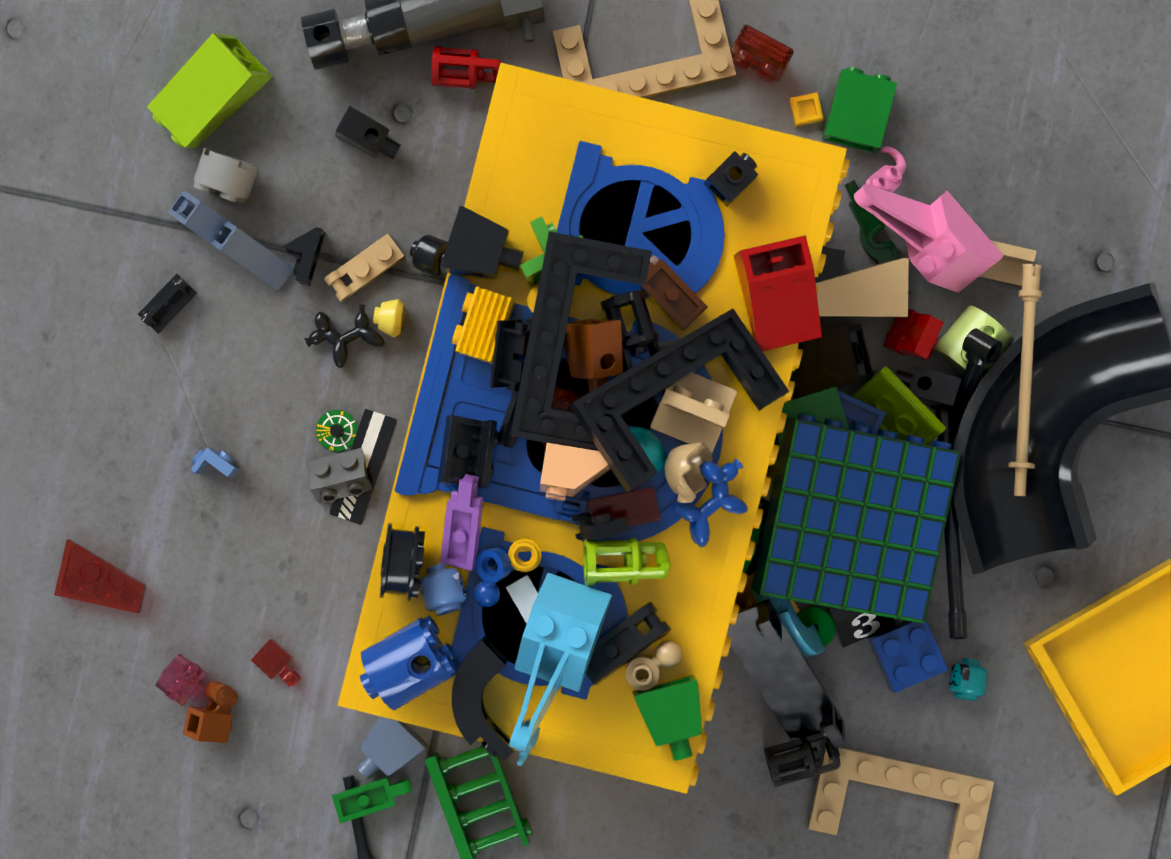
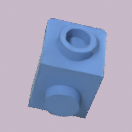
(221, 461)

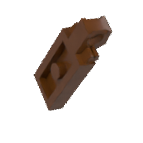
(672, 294)

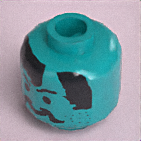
(968, 680)

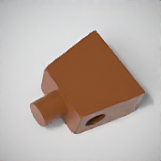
(594, 350)

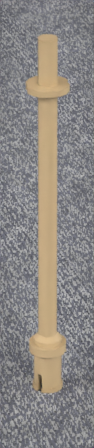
(1029, 295)

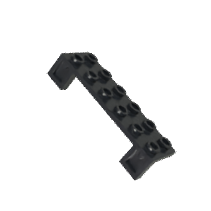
(784, 674)

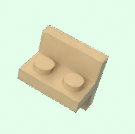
(694, 410)

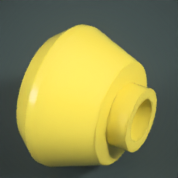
(390, 317)

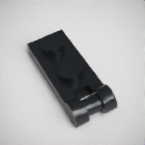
(625, 643)

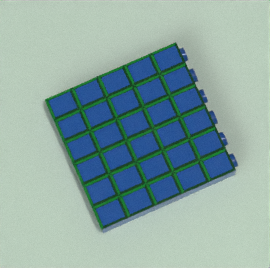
(855, 519)

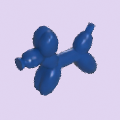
(721, 498)

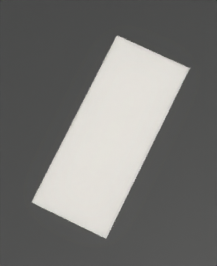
(523, 595)

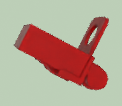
(914, 334)

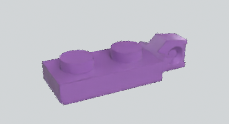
(462, 525)

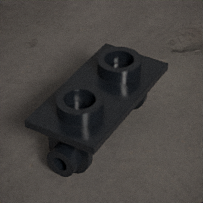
(167, 303)
(510, 341)

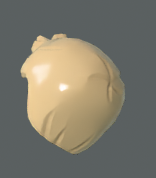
(683, 470)

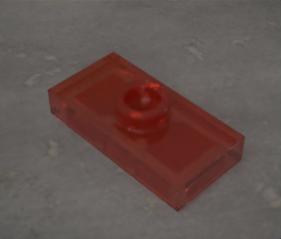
(637, 506)

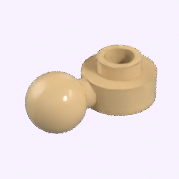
(666, 655)

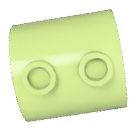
(951, 343)

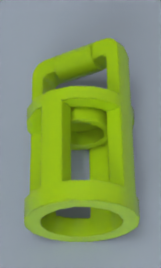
(634, 561)

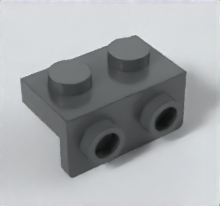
(338, 476)

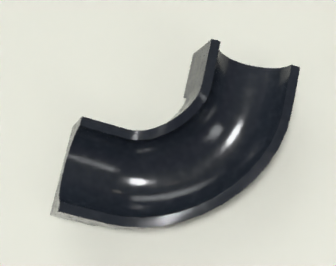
(1085, 369)

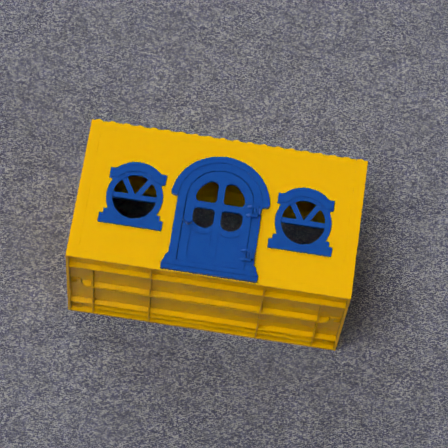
(546, 156)

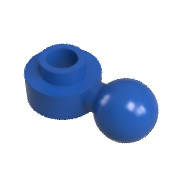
(487, 591)

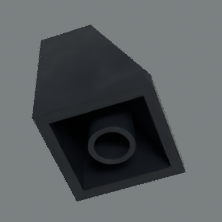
(832, 360)

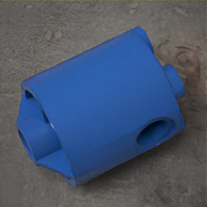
(407, 663)

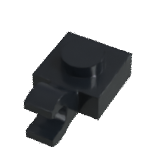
(599, 526)

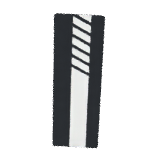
(373, 438)

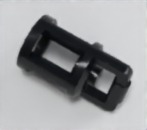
(636, 342)
(798, 759)

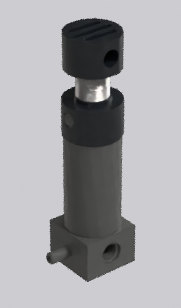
(407, 23)

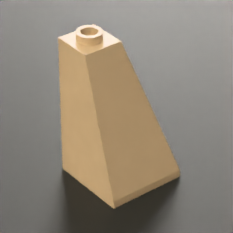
(867, 292)

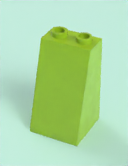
(208, 90)

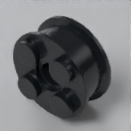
(402, 562)

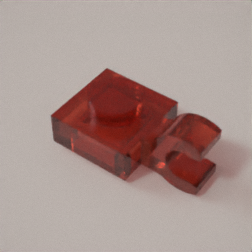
(273, 661)

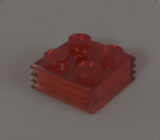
(761, 53)

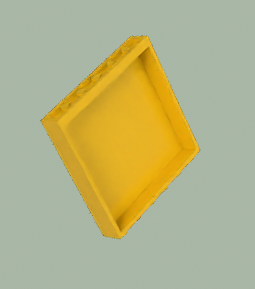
(1115, 677)

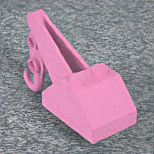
(938, 236)

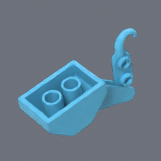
(556, 647)

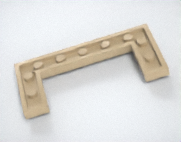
(711, 65)
(970, 793)

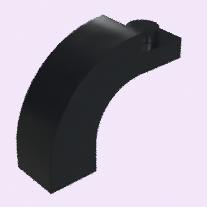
(468, 708)

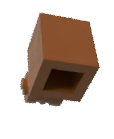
(213, 721)

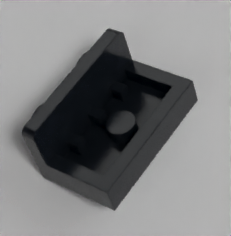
(467, 450)

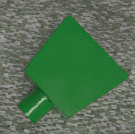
(672, 714)

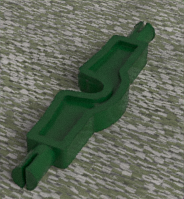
(870, 226)

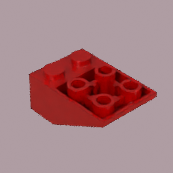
(780, 292)

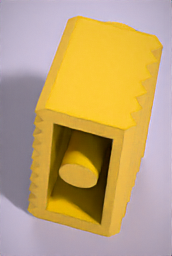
(478, 333)

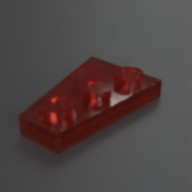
(96, 581)

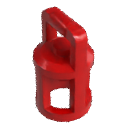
(461, 58)

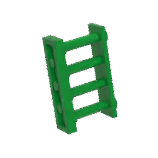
(459, 821)

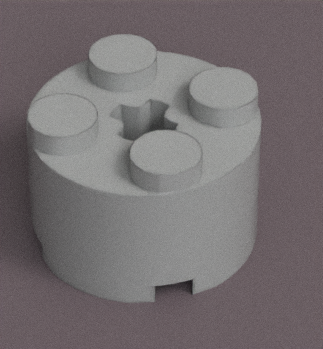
(225, 174)

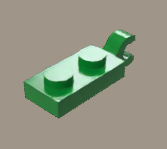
(368, 798)

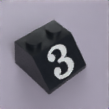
(856, 626)

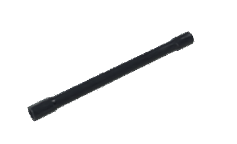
(956, 612)

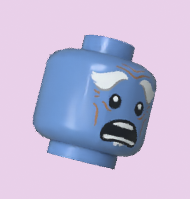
(442, 590)

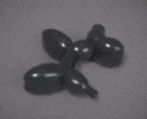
(340, 341)

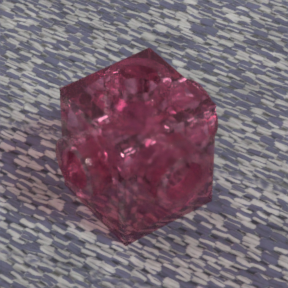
(181, 680)

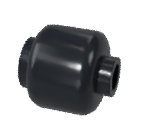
(428, 254)

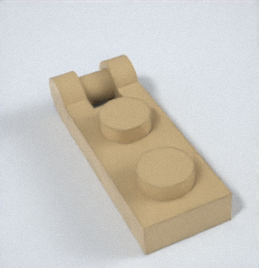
(365, 267)

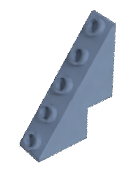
(230, 240)

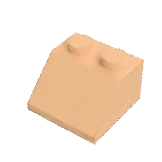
(570, 470)

